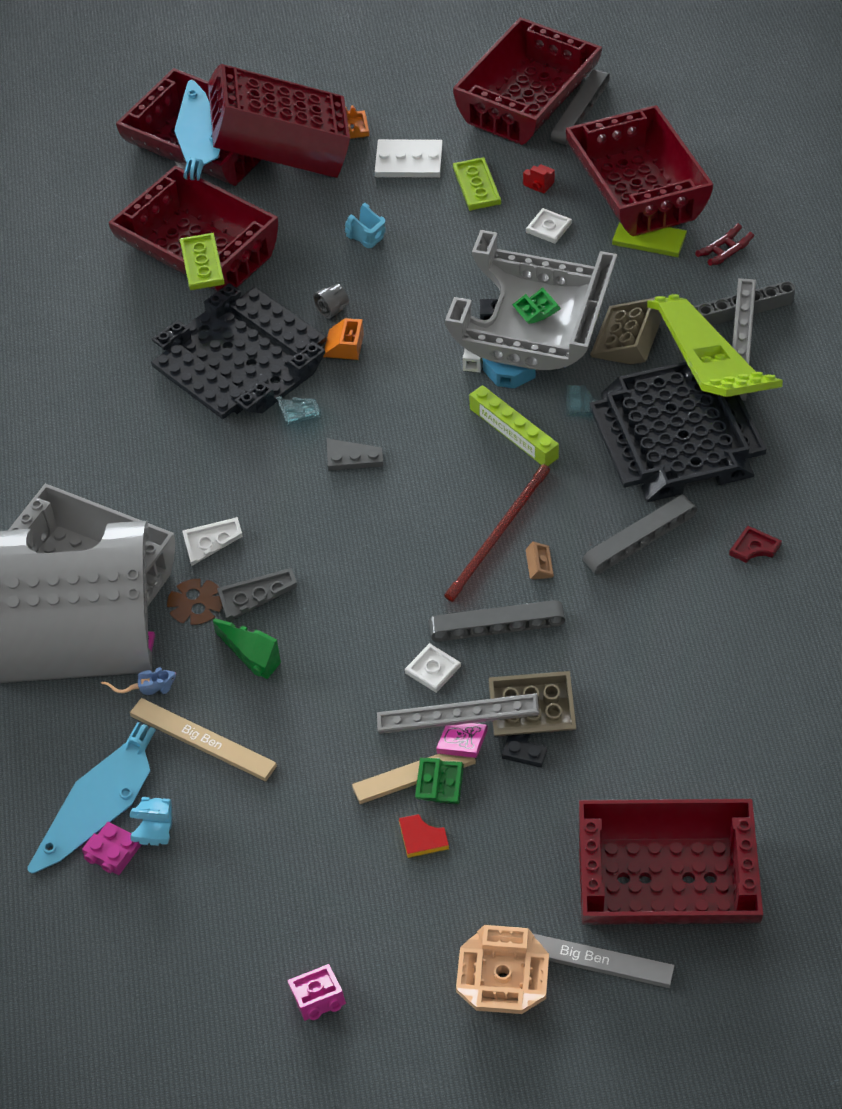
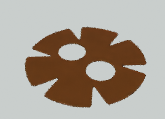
(184, 604)

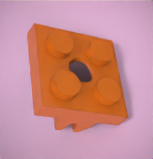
(359, 120)

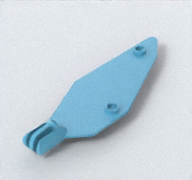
(195, 131)
(96, 799)

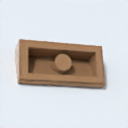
(539, 561)

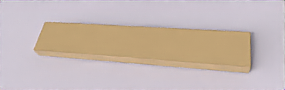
(397, 779)

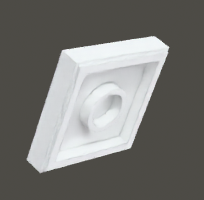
(548, 225)
(432, 667)

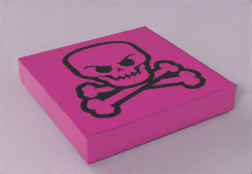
(462, 740)

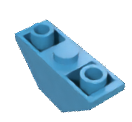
(507, 375)

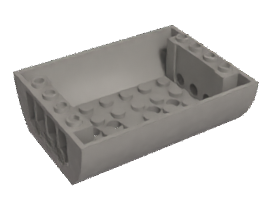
(76, 524)

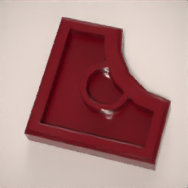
(754, 544)

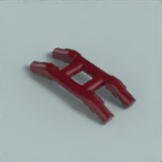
(727, 239)

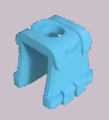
(367, 230)
(156, 821)

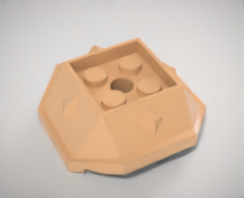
(505, 951)

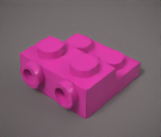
(110, 848)
(317, 992)

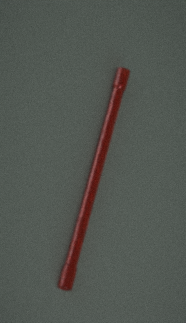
(457, 586)

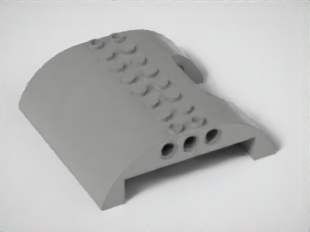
(506, 335)
(74, 608)

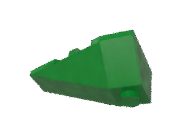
(254, 648)

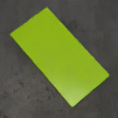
(476, 183)
(662, 241)
(201, 261)

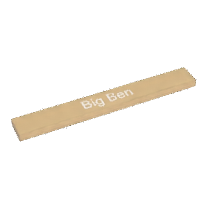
(203, 739)

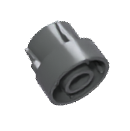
(331, 300)

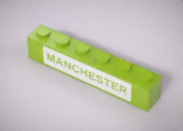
(514, 426)

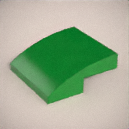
(536, 307)
(439, 780)

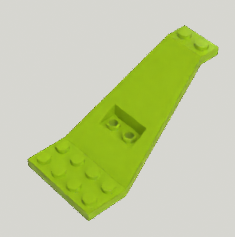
(708, 355)

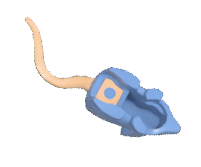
(150, 682)

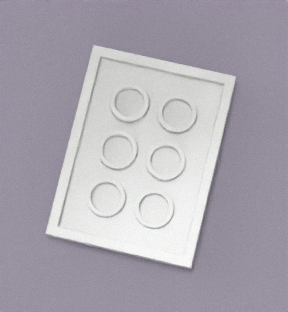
(408, 158)

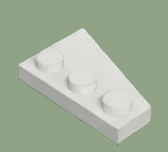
(210, 538)

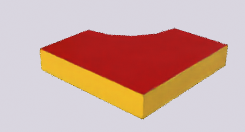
(420, 837)

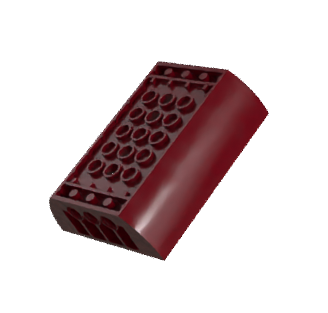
(278, 120)
(666, 844)

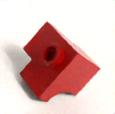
(539, 178)

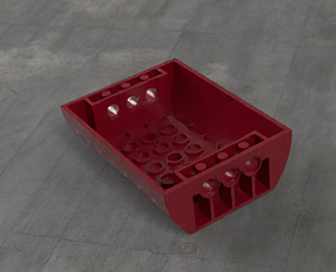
(499, 84)
(153, 122)
(667, 177)
(194, 208)

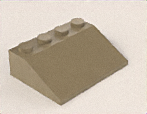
(627, 333)
(554, 699)

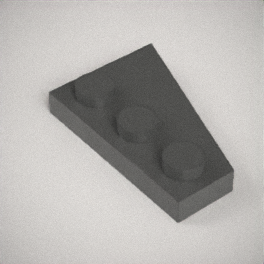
(351, 455)

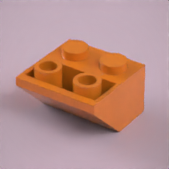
(345, 339)

